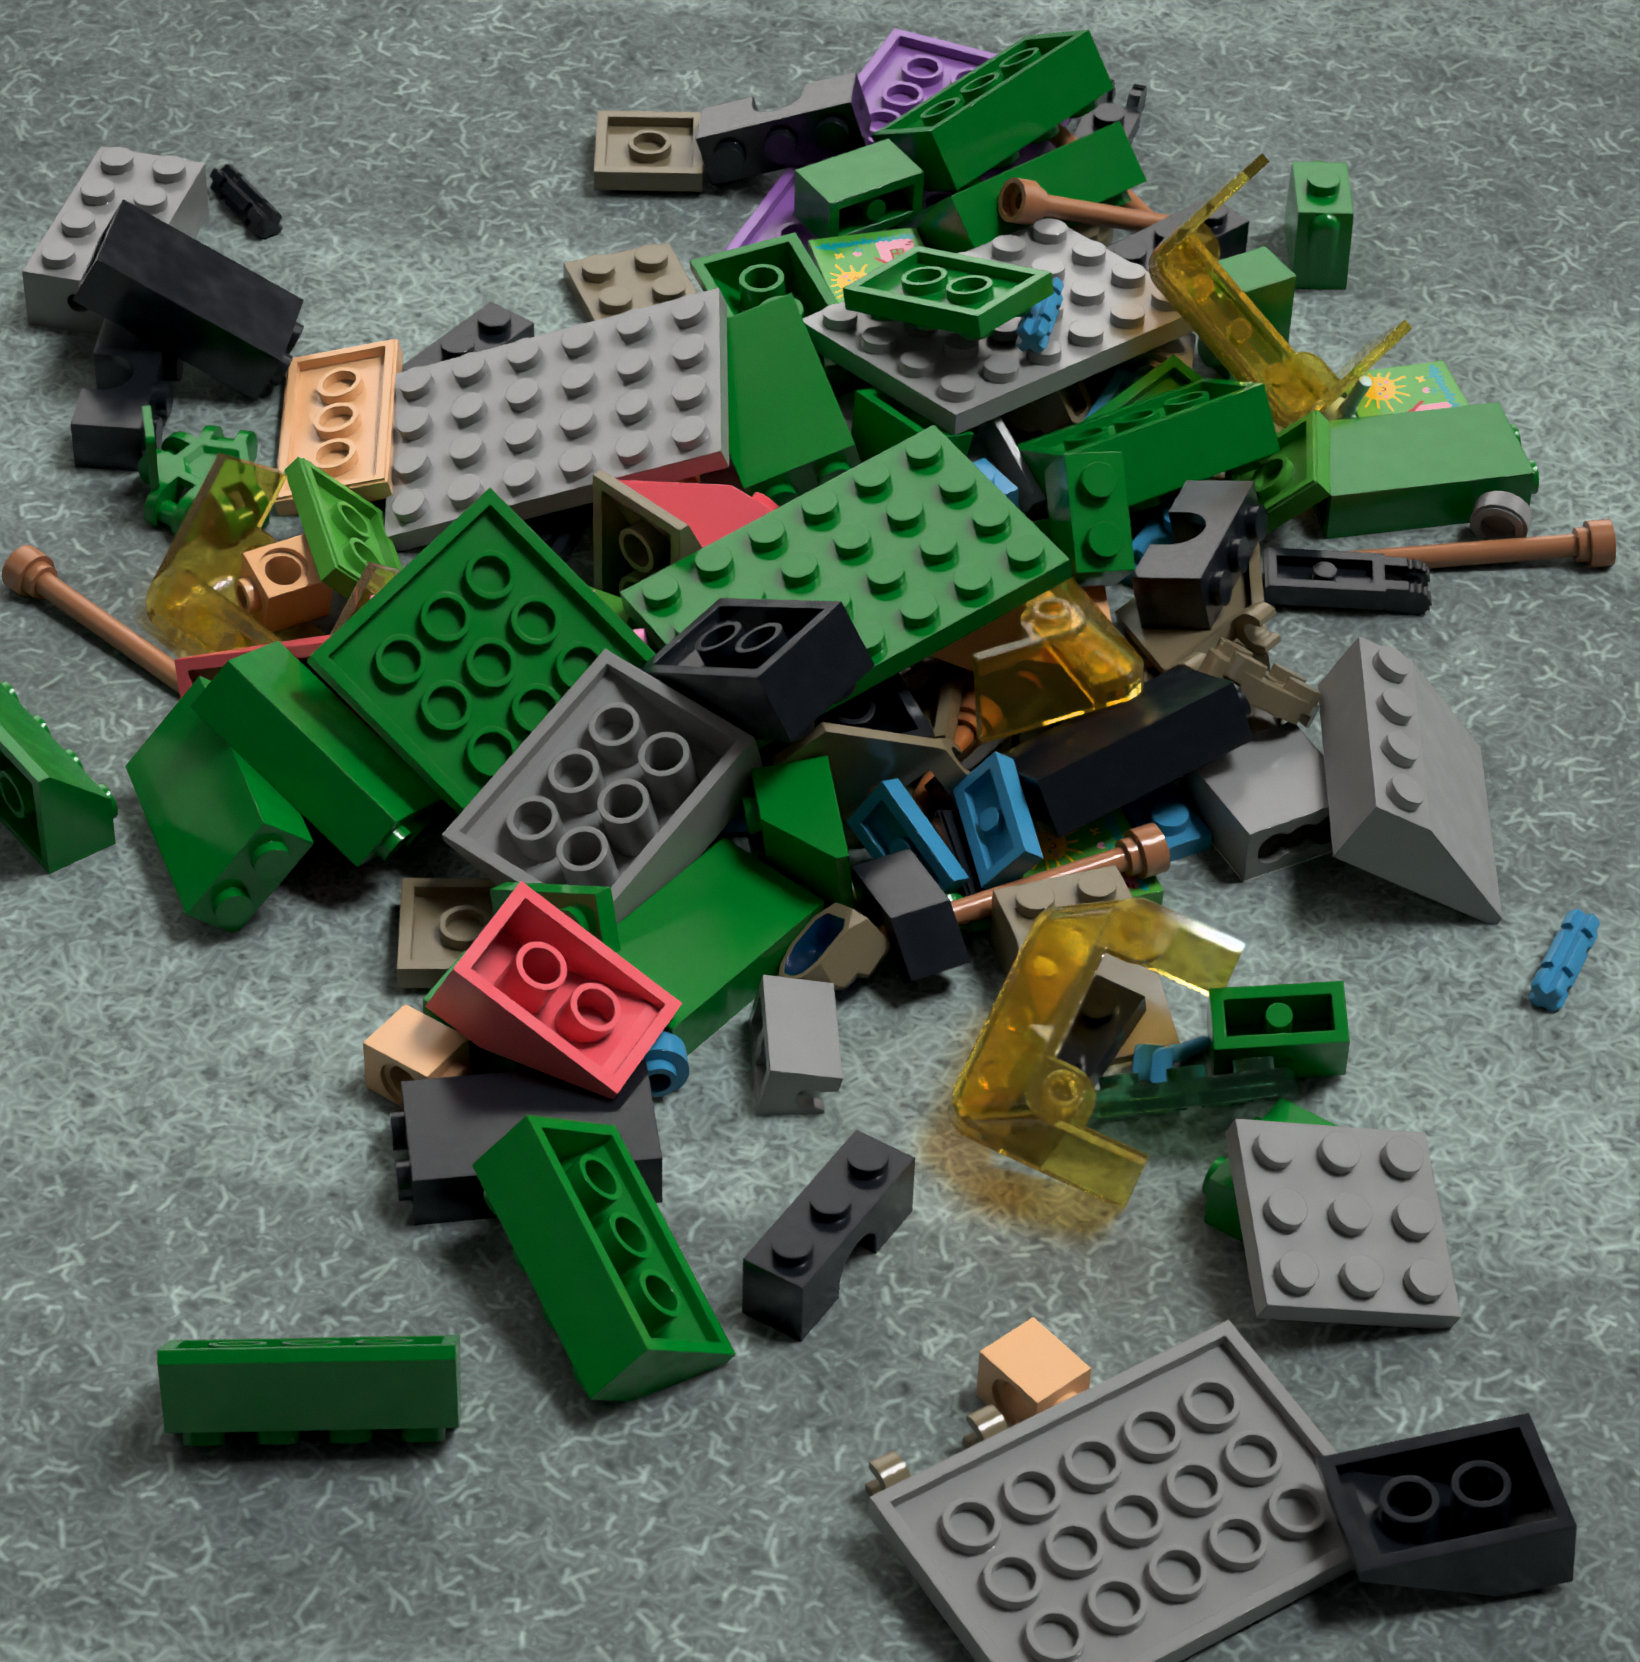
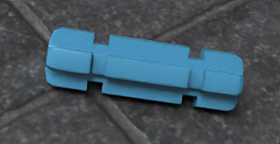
(1038, 324)
(1564, 960)

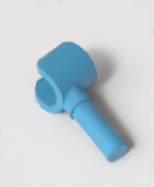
(1153, 1059)

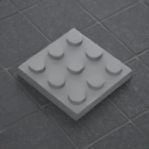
(1341, 1225)

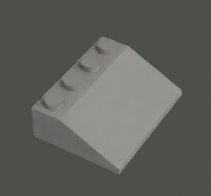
(1406, 782)
(610, 789)

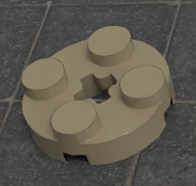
(1275, 692)

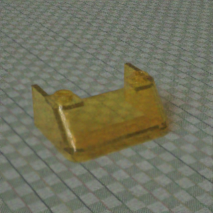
(1233, 327)
(195, 583)
(1060, 669)
(1015, 1088)

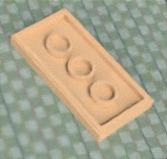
(342, 418)

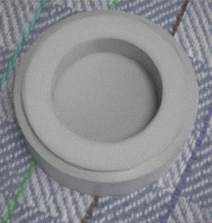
(1500, 516)

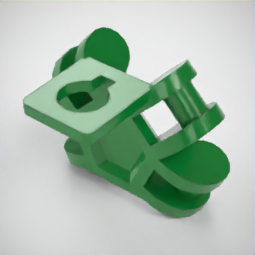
(184, 463)

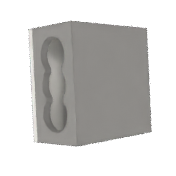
(1264, 802)

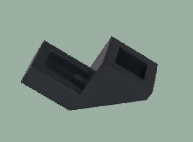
(914, 912)

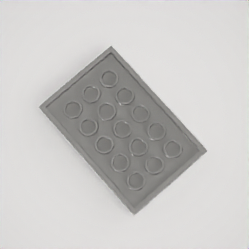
(959, 383)
(553, 409)
(1126, 1515)

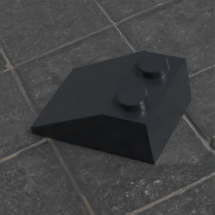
(766, 663)
(1454, 1510)

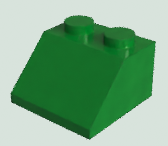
(800, 827)

